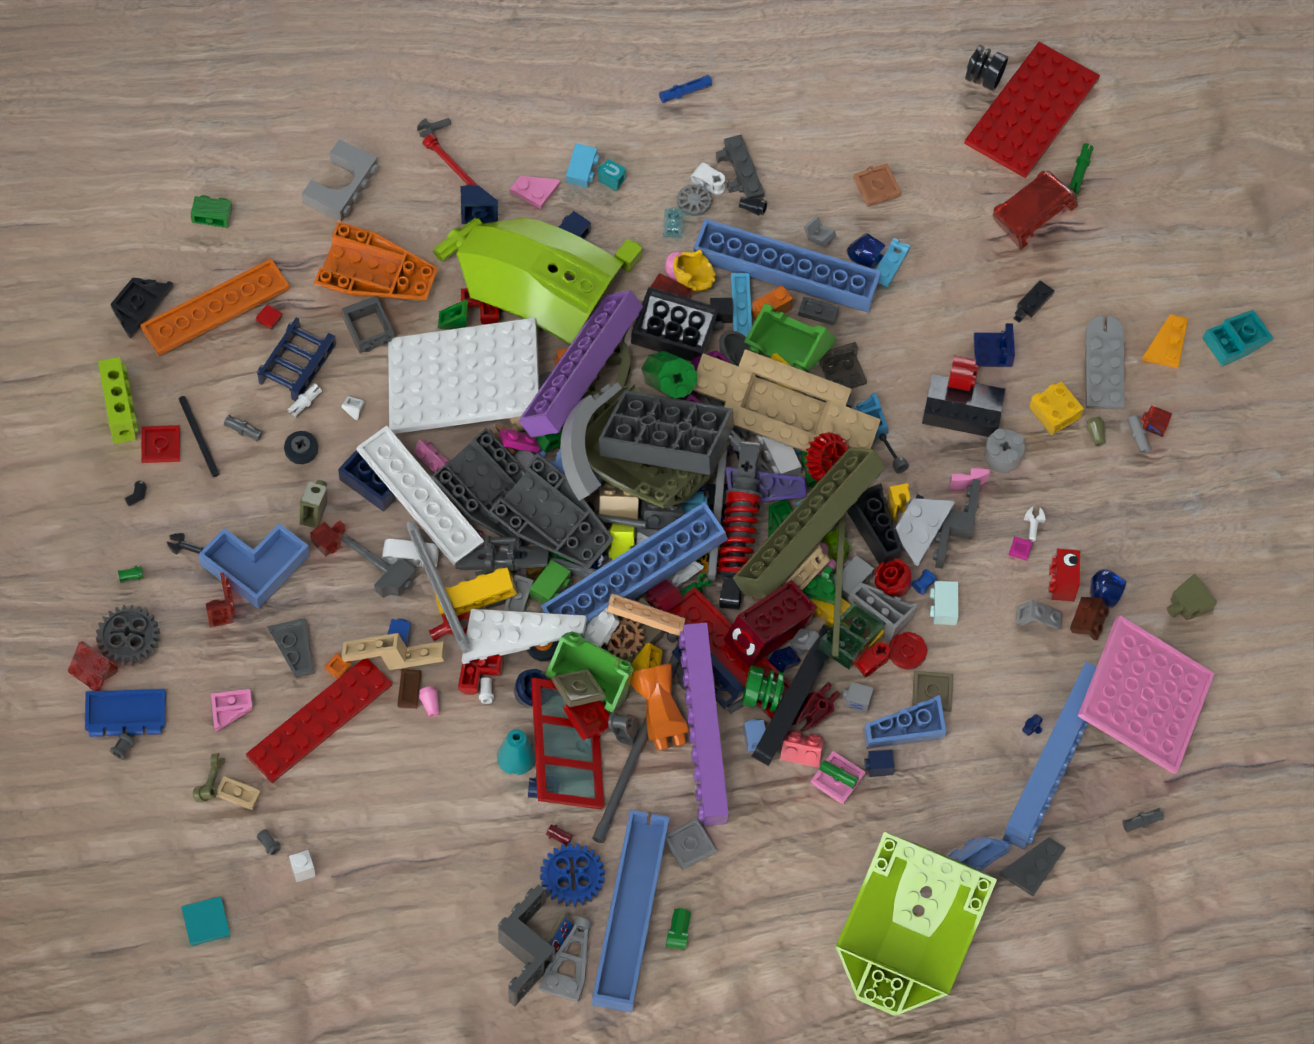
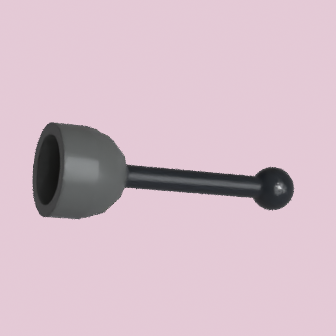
(899, 463)

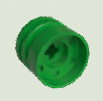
(763, 688)

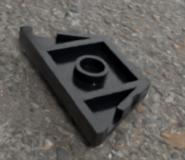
(138, 302)

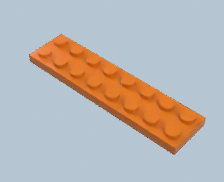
(214, 307)

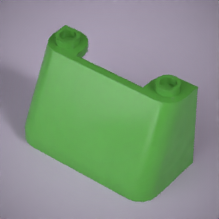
(791, 339)
(609, 671)

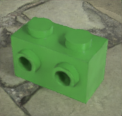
(550, 582)

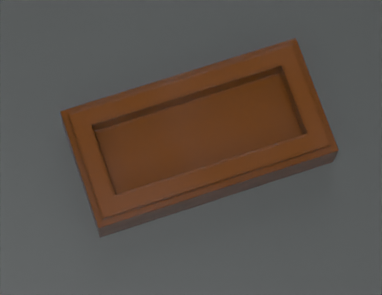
(409, 688)

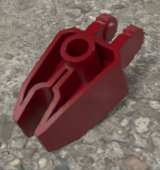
(816, 707)

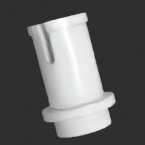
(486, 690)

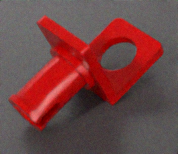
(444, 628)

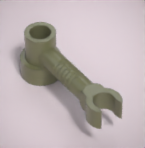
(208, 790)

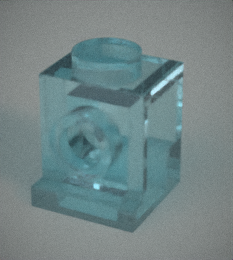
(673, 223)

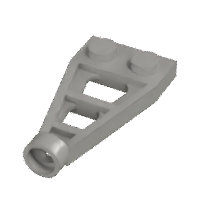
(562, 985)

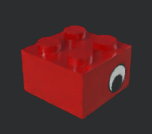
(1064, 575)

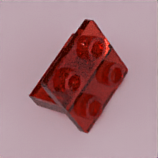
(91, 667)

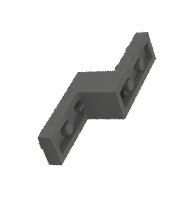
(957, 524)

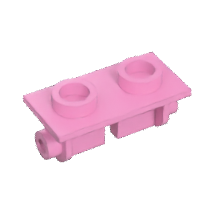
(427, 453)

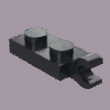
(1033, 301)

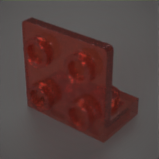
(221, 611)

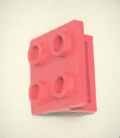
(802, 748)

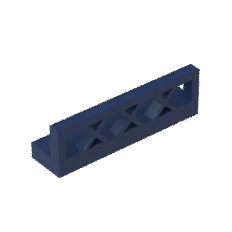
(723, 677)

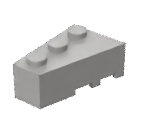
(889, 609)

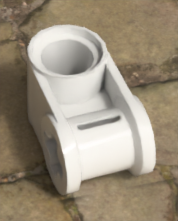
(709, 179)

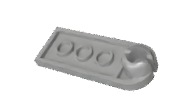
(1104, 364)

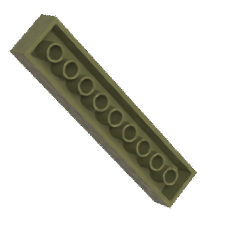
(809, 522)

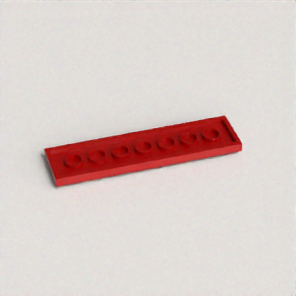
(699, 610)
(318, 719)

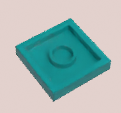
(205, 921)

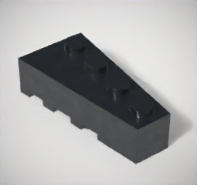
(875, 524)

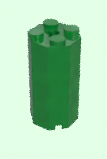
(669, 374)

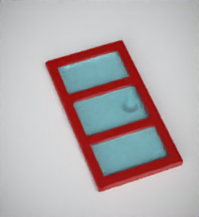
(565, 764)

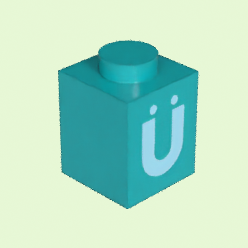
(611, 174)

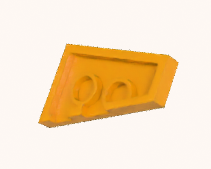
(1168, 343)

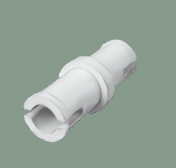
(304, 400)

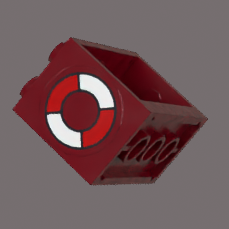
(770, 623)

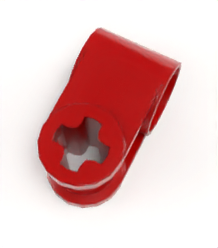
(871, 661)

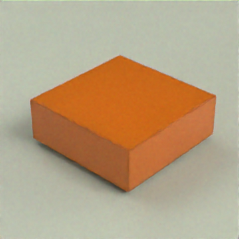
(337, 666)

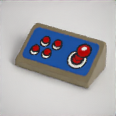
(560, 931)

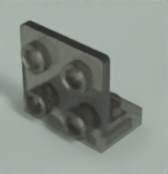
(843, 367)

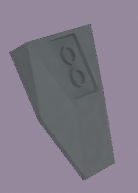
(479, 478)

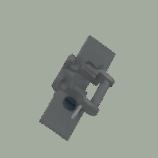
(515, 558)

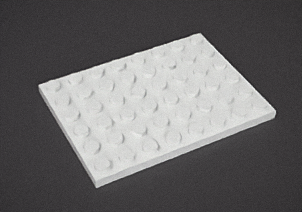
(462, 375)

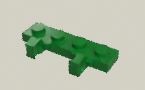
(821, 587)

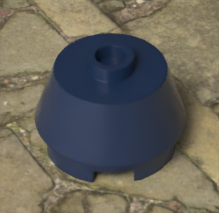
(523, 687)

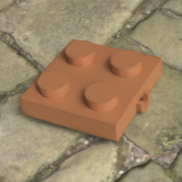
(877, 184)

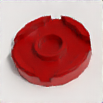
(907, 650)

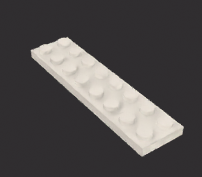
(420, 495)

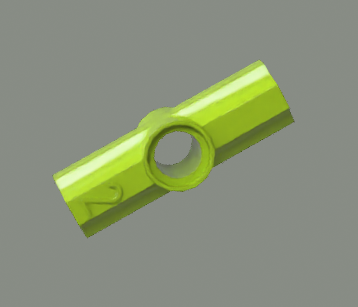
(454, 241)

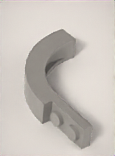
(573, 442)

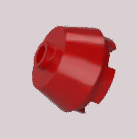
(893, 578)

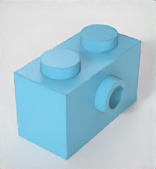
(581, 165)

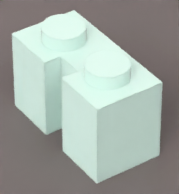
(945, 603)

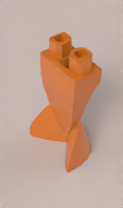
(662, 713)

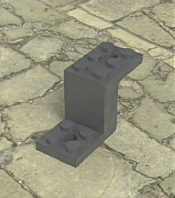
(525, 944)

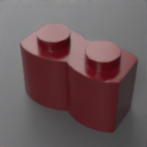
(664, 596)

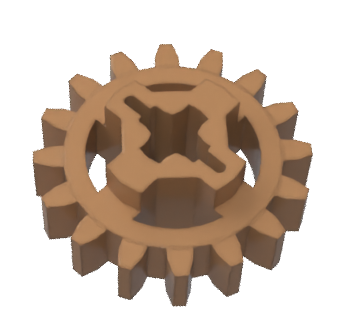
(635, 639)

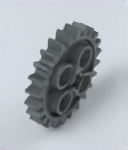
(125, 650)

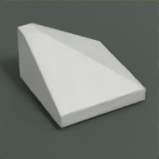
(353, 407)

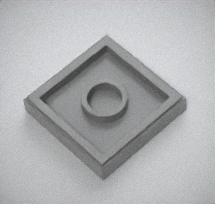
(690, 844)

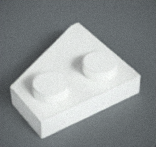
(601, 628)

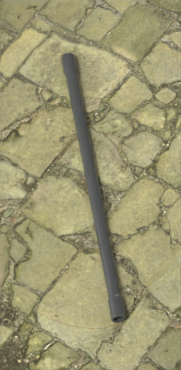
(604, 825)

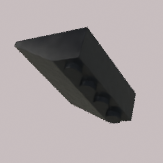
(674, 324)
(963, 410)

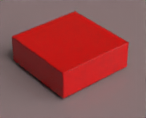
(269, 317)

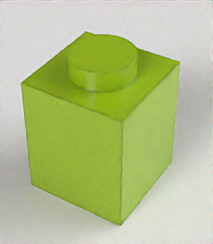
(630, 254)

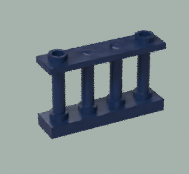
(307, 373)

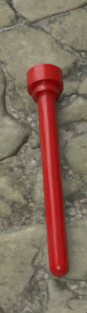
(431, 142)

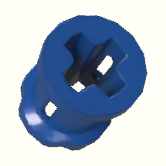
(924, 581)

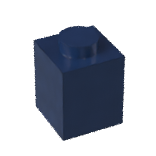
(879, 763)

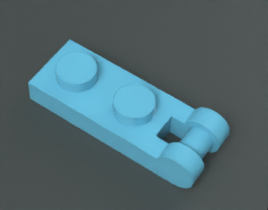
(892, 261)

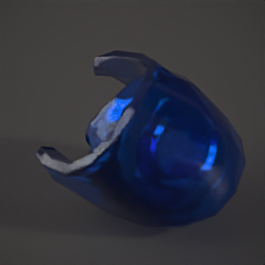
(866, 251)
(1108, 586)

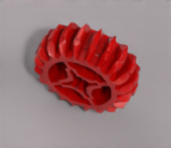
(824, 453)

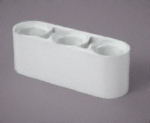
(406, 550)

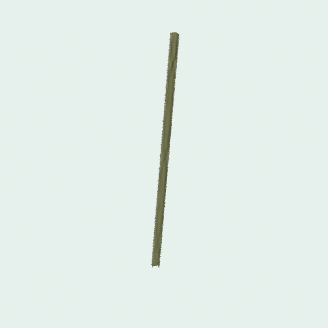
(838, 587)

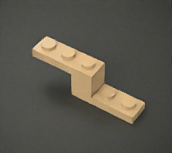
(393, 651)

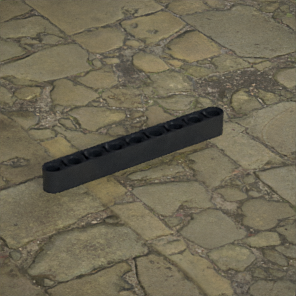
(791, 702)

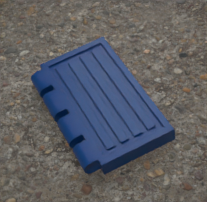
(125, 710)

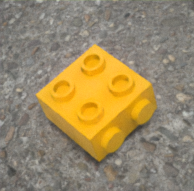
(1056, 407)

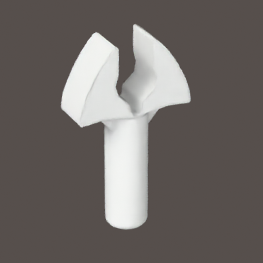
(1034, 522)

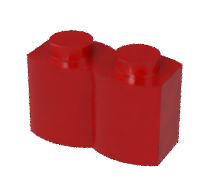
(963, 373)

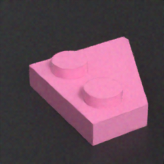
(230, 706)

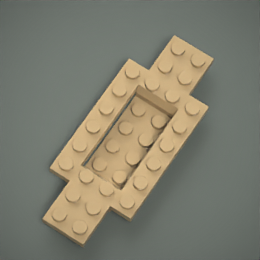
(781, 412)

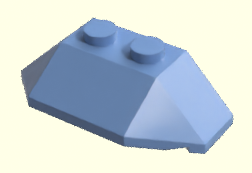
(981, 852)

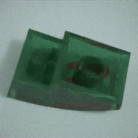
(856, 635)

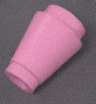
(429, 699)

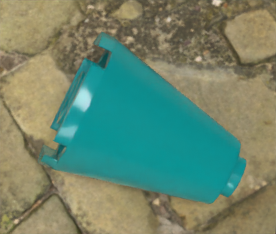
(516, 753)

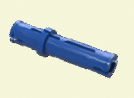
(681, 90)

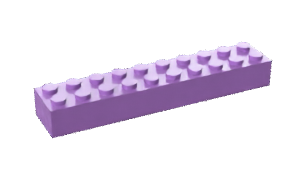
(580, 363)
(704, 723)

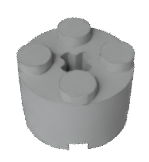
(1004, 451)

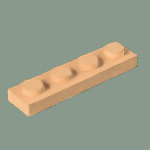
(645, 614)

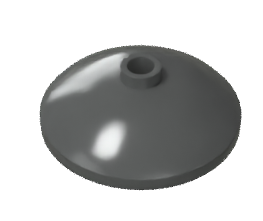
(732, 346)

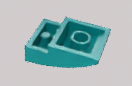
(1237, 337)

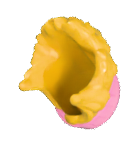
(690, 270)

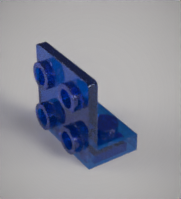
(995, 348)

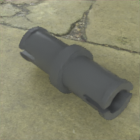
(243, 428)
(1143, 820)

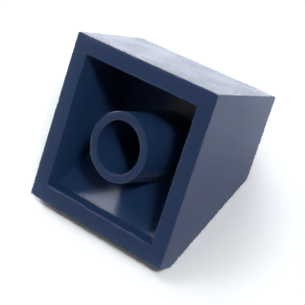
(477, 204)

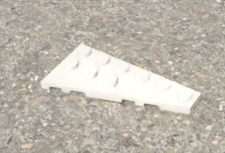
(512, 631)

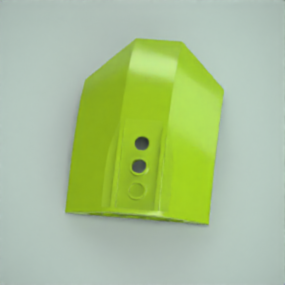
(509, 264)
(905, 958)

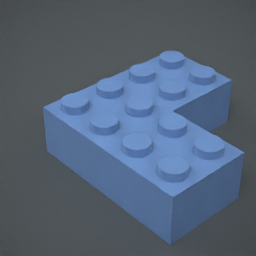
(258, 571)

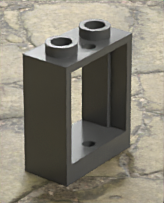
(364, 309)

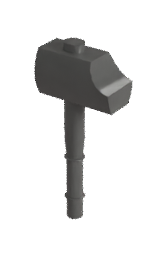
(396, 577)

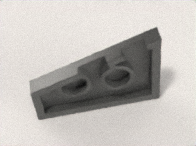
(294, 644)
(1034, 866)

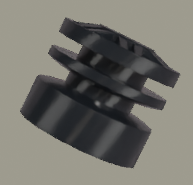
(985, 67)

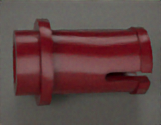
(559, 835)

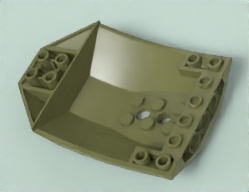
(634, 477)

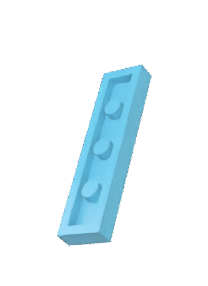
(741, 303)

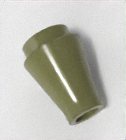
(1096, 429)

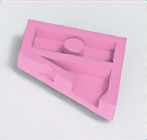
(534, 189)

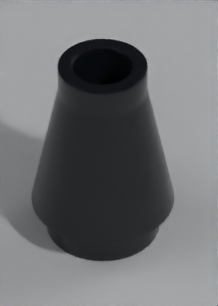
(753, 205)

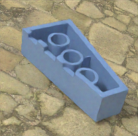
(907, 726)

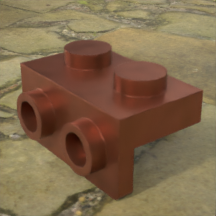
(1090, 617)

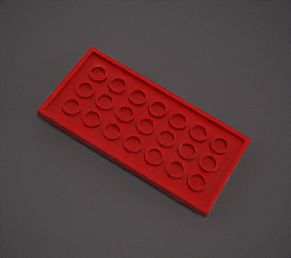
(1032, 109)

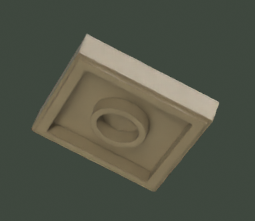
(931, 684)
(578, 688)

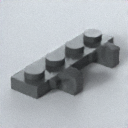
(747, 178)

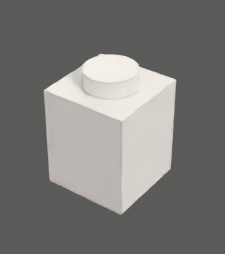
(302, 866)

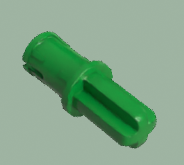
(838, 774)

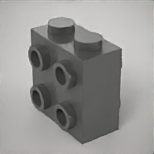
(659, 517)

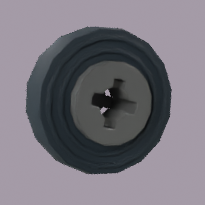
(306, 452)

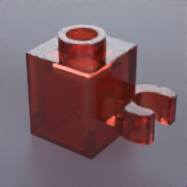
(327, 538)

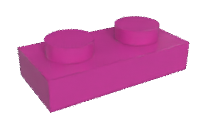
(519, 440)

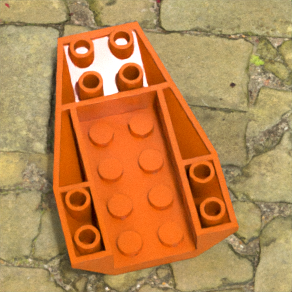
(373, 266)

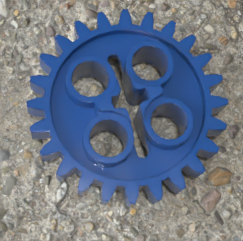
(590, 873)

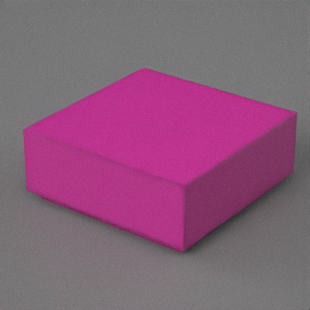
(1020, 548)

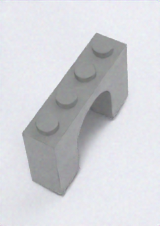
(338, 202)

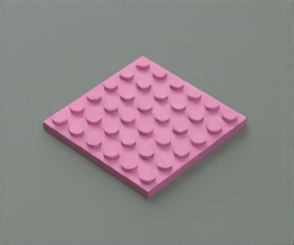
(1146, 694)

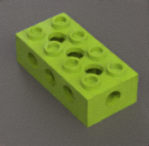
(118, 400)

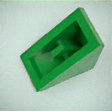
(454, 316)

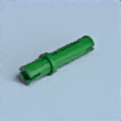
(1083, 162)

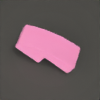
(962, 481)

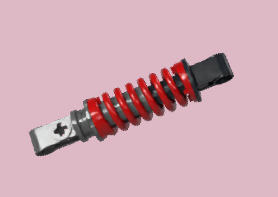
(741, 507)

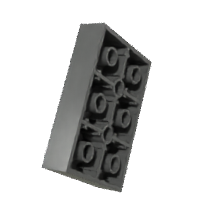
(666, 432)

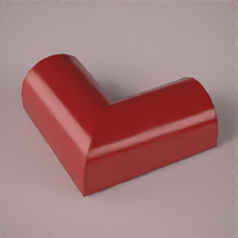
(488, 313)
(472, 671)

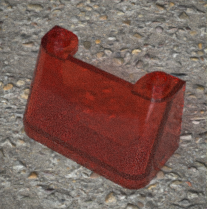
(1034, 207)

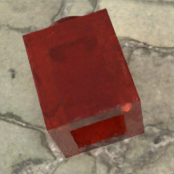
(1156, 420)

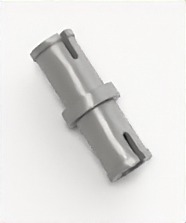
(1139, 434)

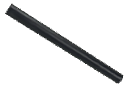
(199, 437)

